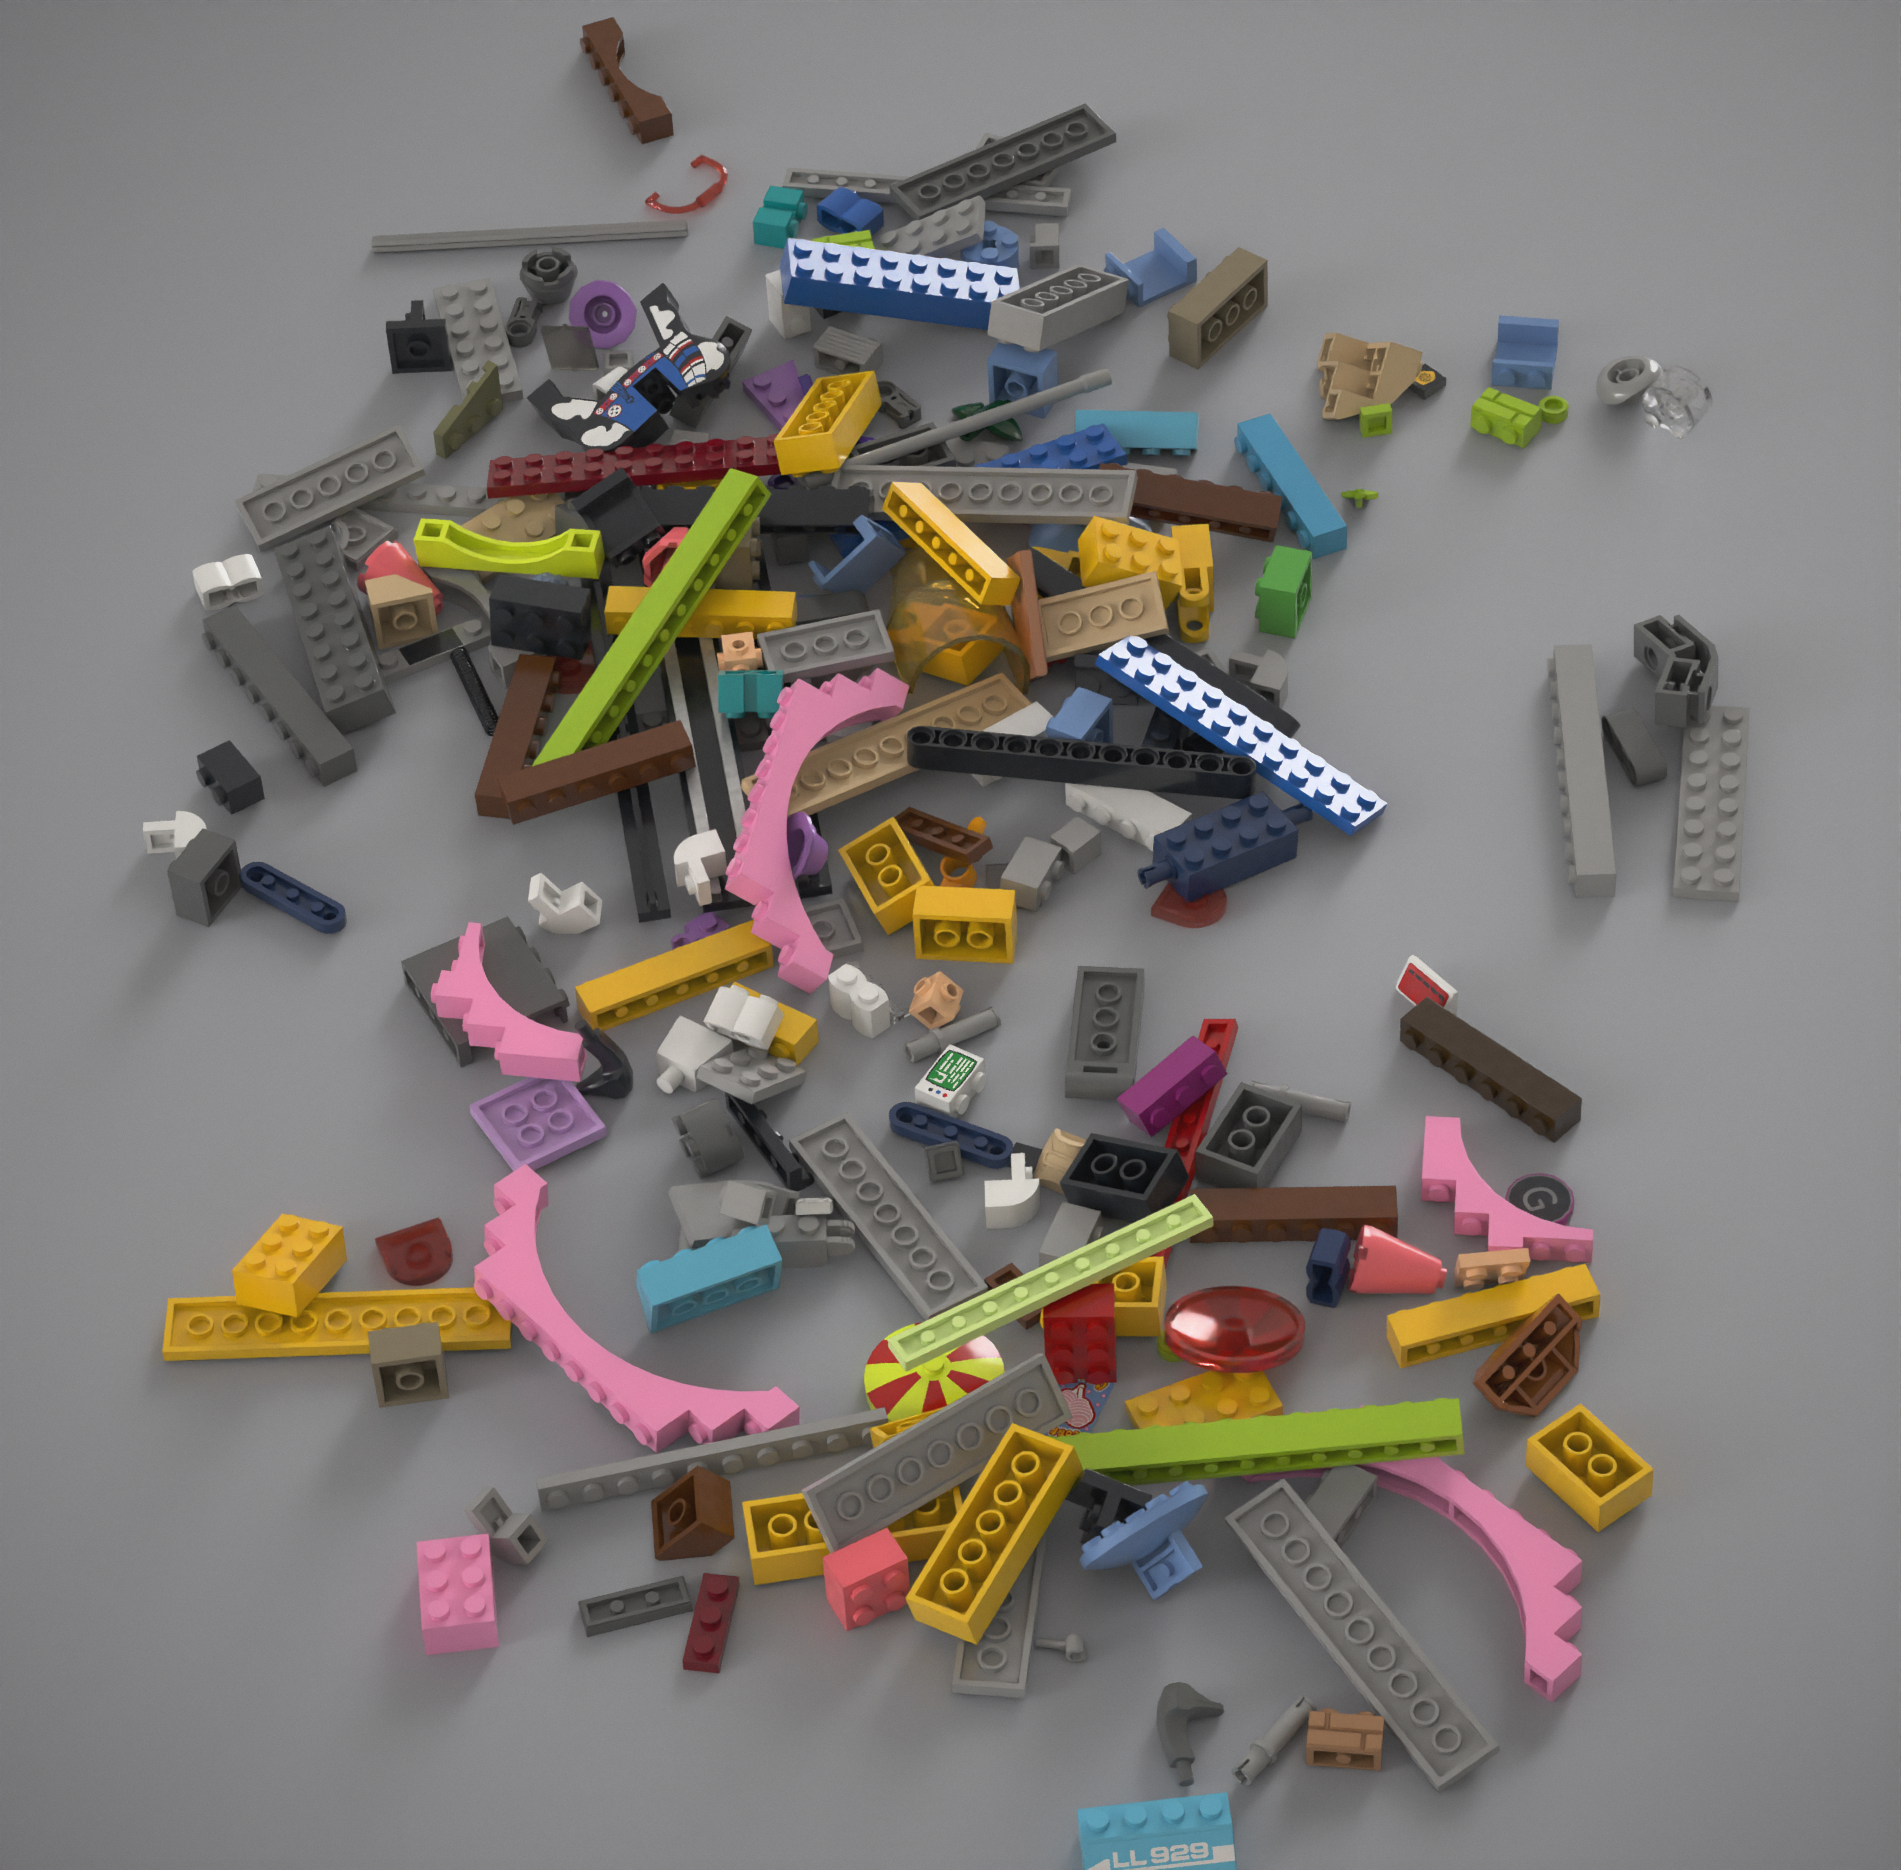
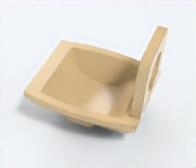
(1056, 1159)

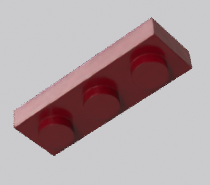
(711, 1623)

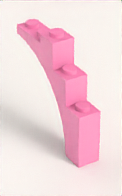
(519, 1042)
(1480, 1211)

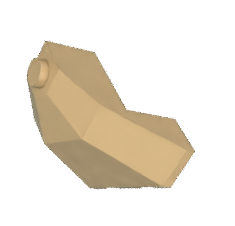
(1363, 373)

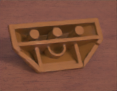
(1533, 1360)

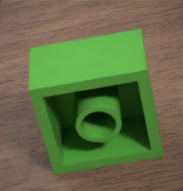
(1284, 591)

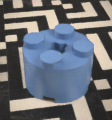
(998, 247)

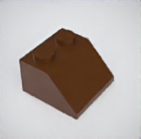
(693, 1516)

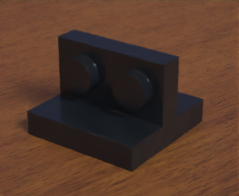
(418, 343)
(1098, 681)
(1106, 1500)

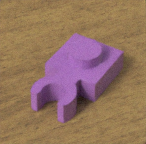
(699, 928)

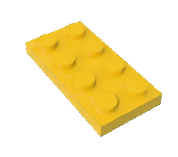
(1206, 1399)

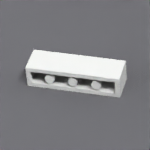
(1131, 812)

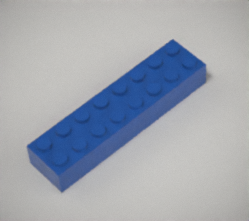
(892, 283)

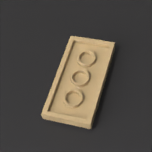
(516, 520)
(1102, 616)

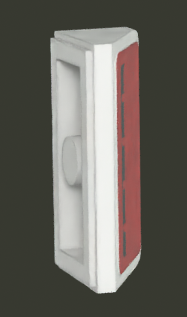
(1420, 981)

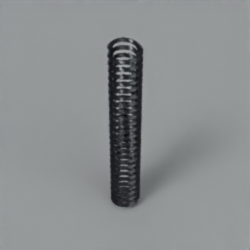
(471, 673)

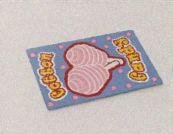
(1085, 1405)

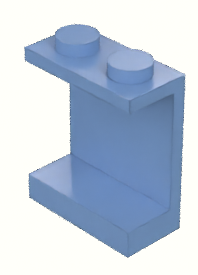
(1156, 272)
(1525, 352)
(865, 563)

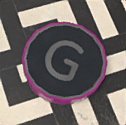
(1542, 1197)

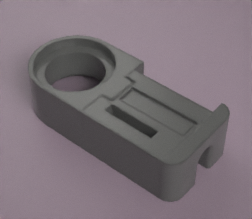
(523, 318)
(899, 405)

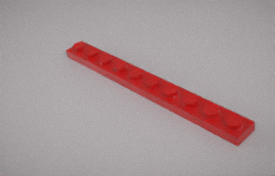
(1193, 1123)

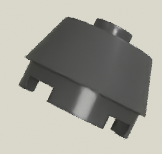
(549, 275)

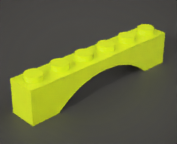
(450, 546)

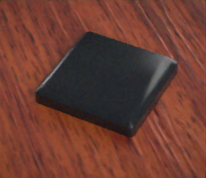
(1031, 1154)

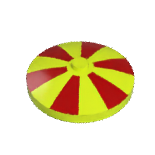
(931, 1383)

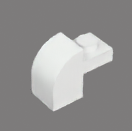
(173, 834)
(698, 861)
(566, 910)
(1012, 1201)

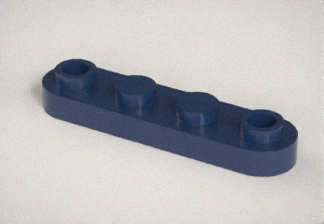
(293, 897)
(936, 1128)

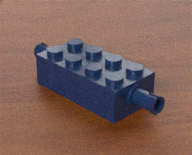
(1225, 846)

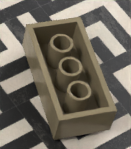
(1218, 308)

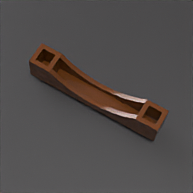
(645, 112)

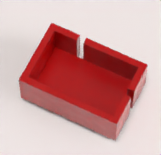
(1082, 1335)

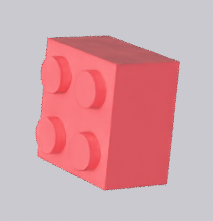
(866, 1579)

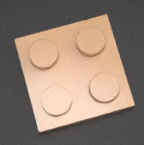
(1483, 1268)

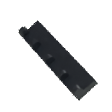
(769, 1143)

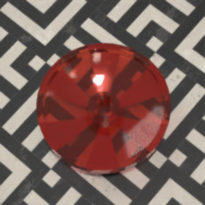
(1234, 1329)

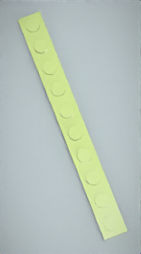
(1050, 1282)

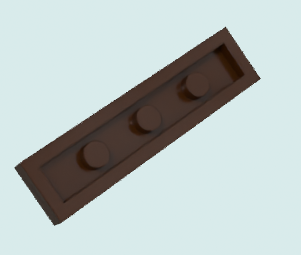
(943, 836)

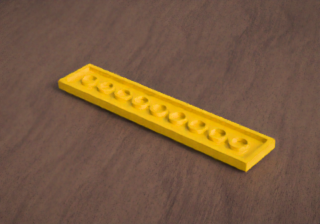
(329, 1325)

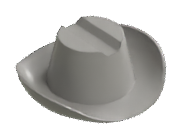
(1626, 379)

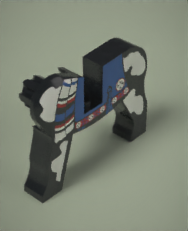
(634, 403)

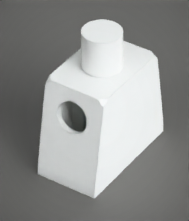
(684, 1051)

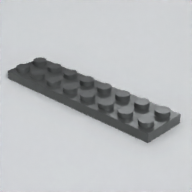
(1004, 162)

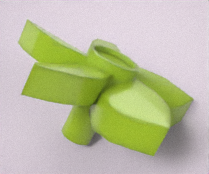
(1359, 495)

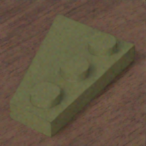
(476, 410)

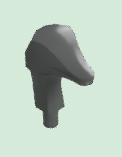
(1176, 1708)

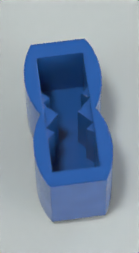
(846, 213)

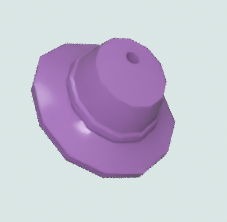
(601, 296)
(805, 847)

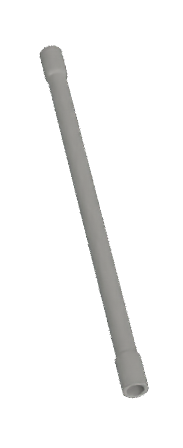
(1084, 384)

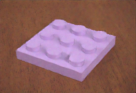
(537, 1121)

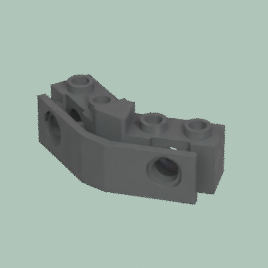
(1676, 657)

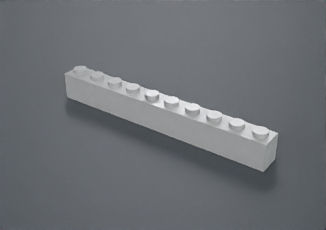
(1583, 771)

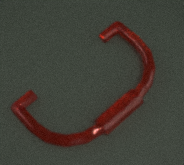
(703, 199)

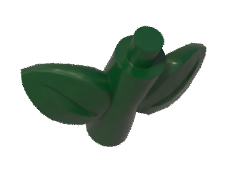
(1007, 429)

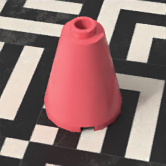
(394, 559)
(1392, 1266)

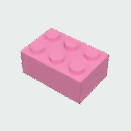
(457, 1594)

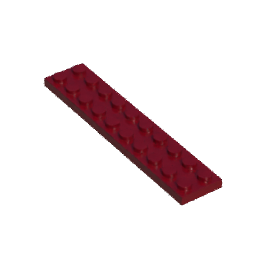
(644, 465)

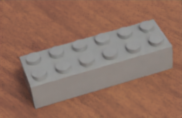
(1057, 307)

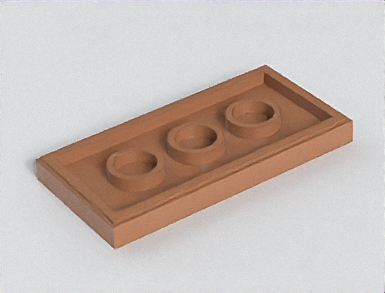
(1027, 614)

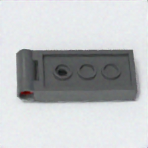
(1104, 1032)

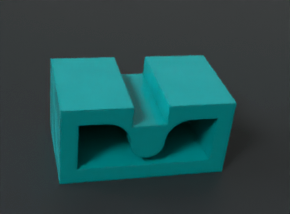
(779, 216)
(749, 692)

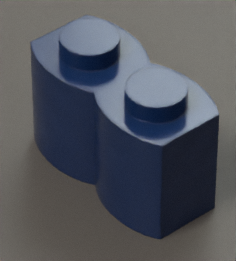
(1328, 1267)

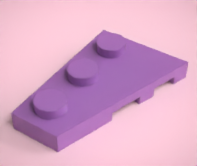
(776, 392)

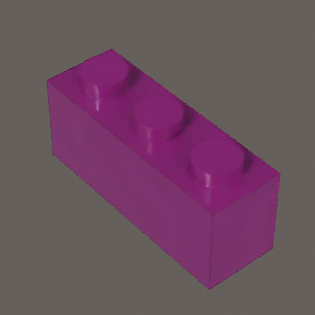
(1172, 1086)

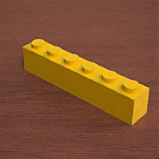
(951, 543)
(717, 613)
(673, 977)
(1485, 1315)

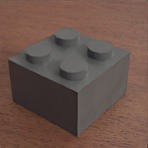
(205, 877)

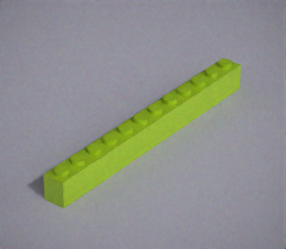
(659, 616)
(1273, 1443)

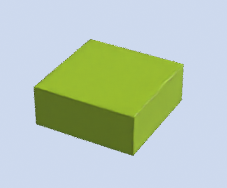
(1376, 420)

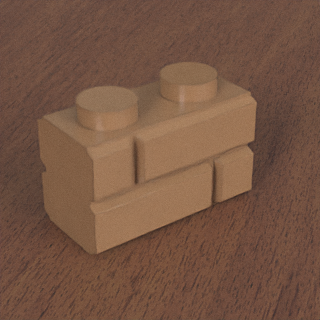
(1345, 1740)

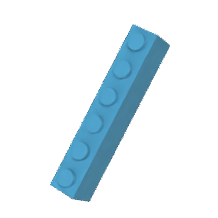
(1286, 475)

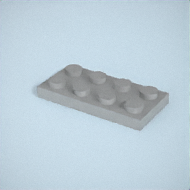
(940, 233)
(827, 646)

